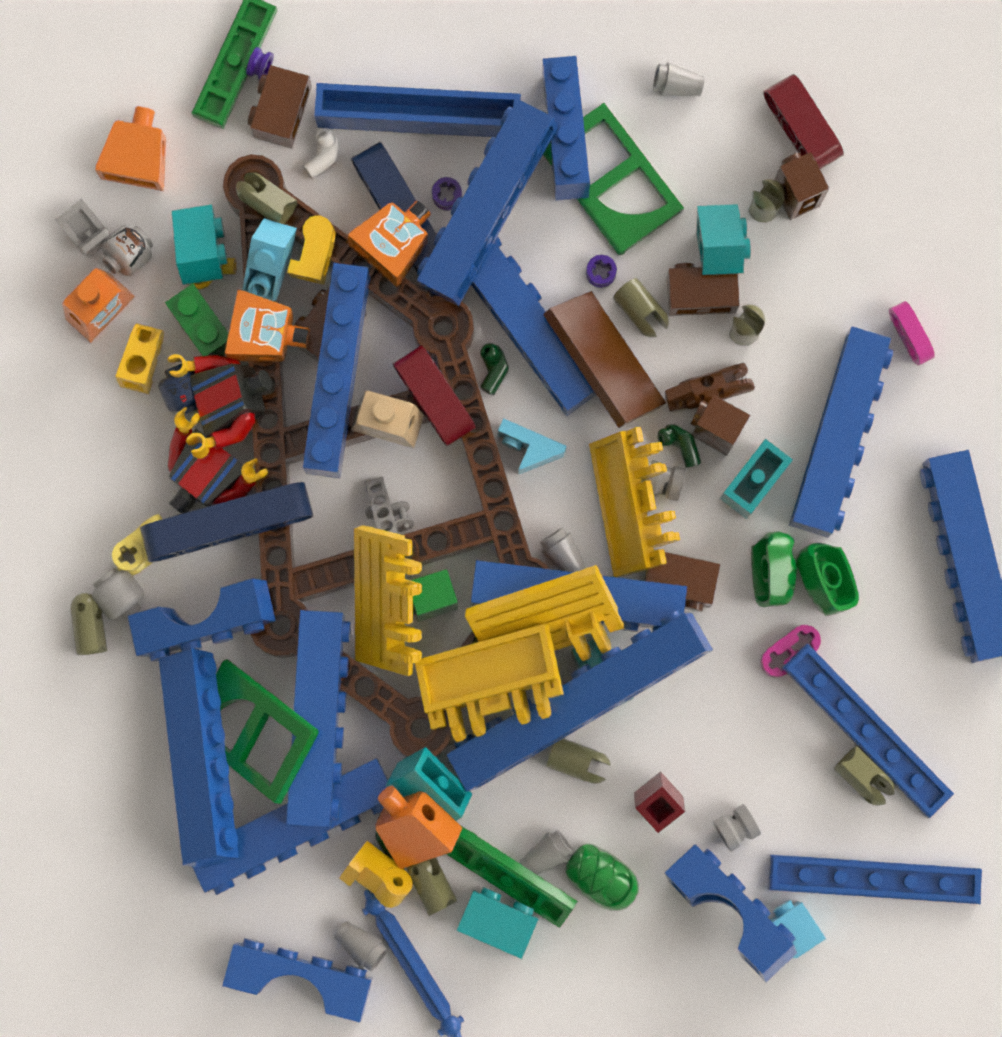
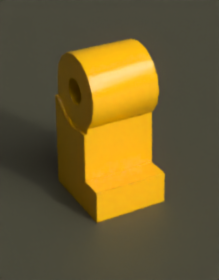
(316, 252)
(140, 358)
(378, 875)

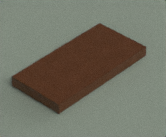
(604, 359)

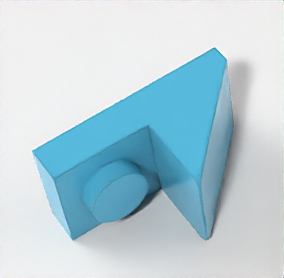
(539, 448)

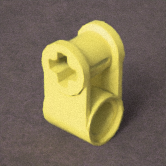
(133, 543)

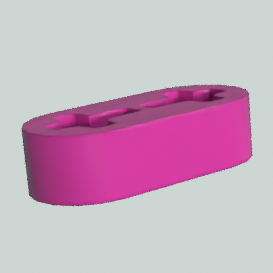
(911, 333)
(785, 644)

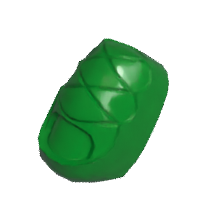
(773, 569)
(827, 578)
(602, 878)

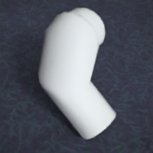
(326, 153)

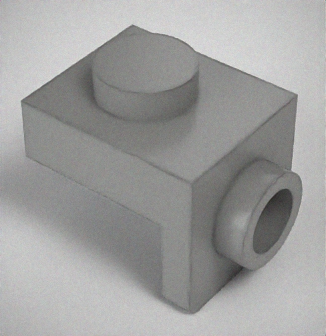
(83, 227)

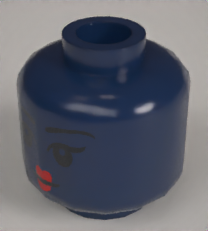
(177, 391)

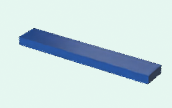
(867, 730)
(875, 879)

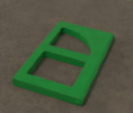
(618, 228)
(237, 686)

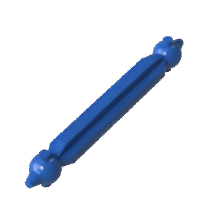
(413, 966)

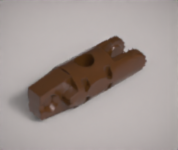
(720, 383)

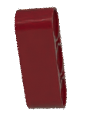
(803, 120)
(434, 395)

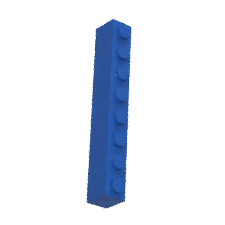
(585, 699)

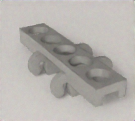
(386, 509)

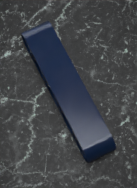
(388, 186)
(226, 522)

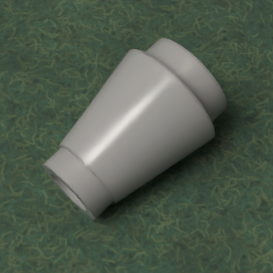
(677, 81)
(563, 551)
(548, 853)
(361, 946)

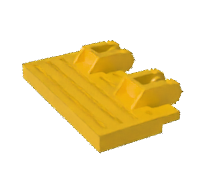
(627, 500)
(385, 600)
(568, 604)
(483, 677)

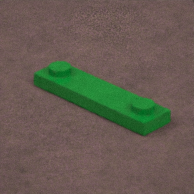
(230, 66)
(512, 878)

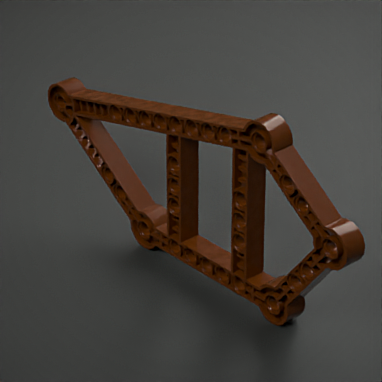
(294, 585)

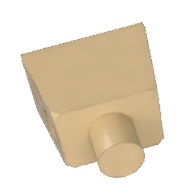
(388, 419)

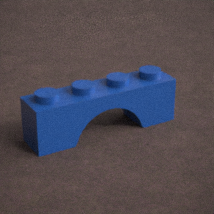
(568, 143)
(239, 608)
(700, 881)
(342, 990)

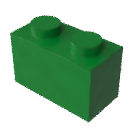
(199, 321)
(436, 596)

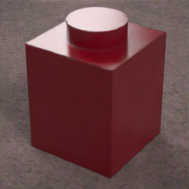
(659, 802)

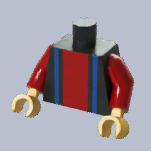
(225, 397)
(208, 479)

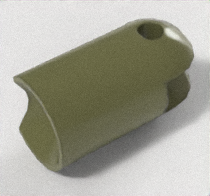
(265, 198)
(767, 202)
(638, 304)
(748, 326)
(87, 625)
(575, 759)
(861, 773)
(431, 885)

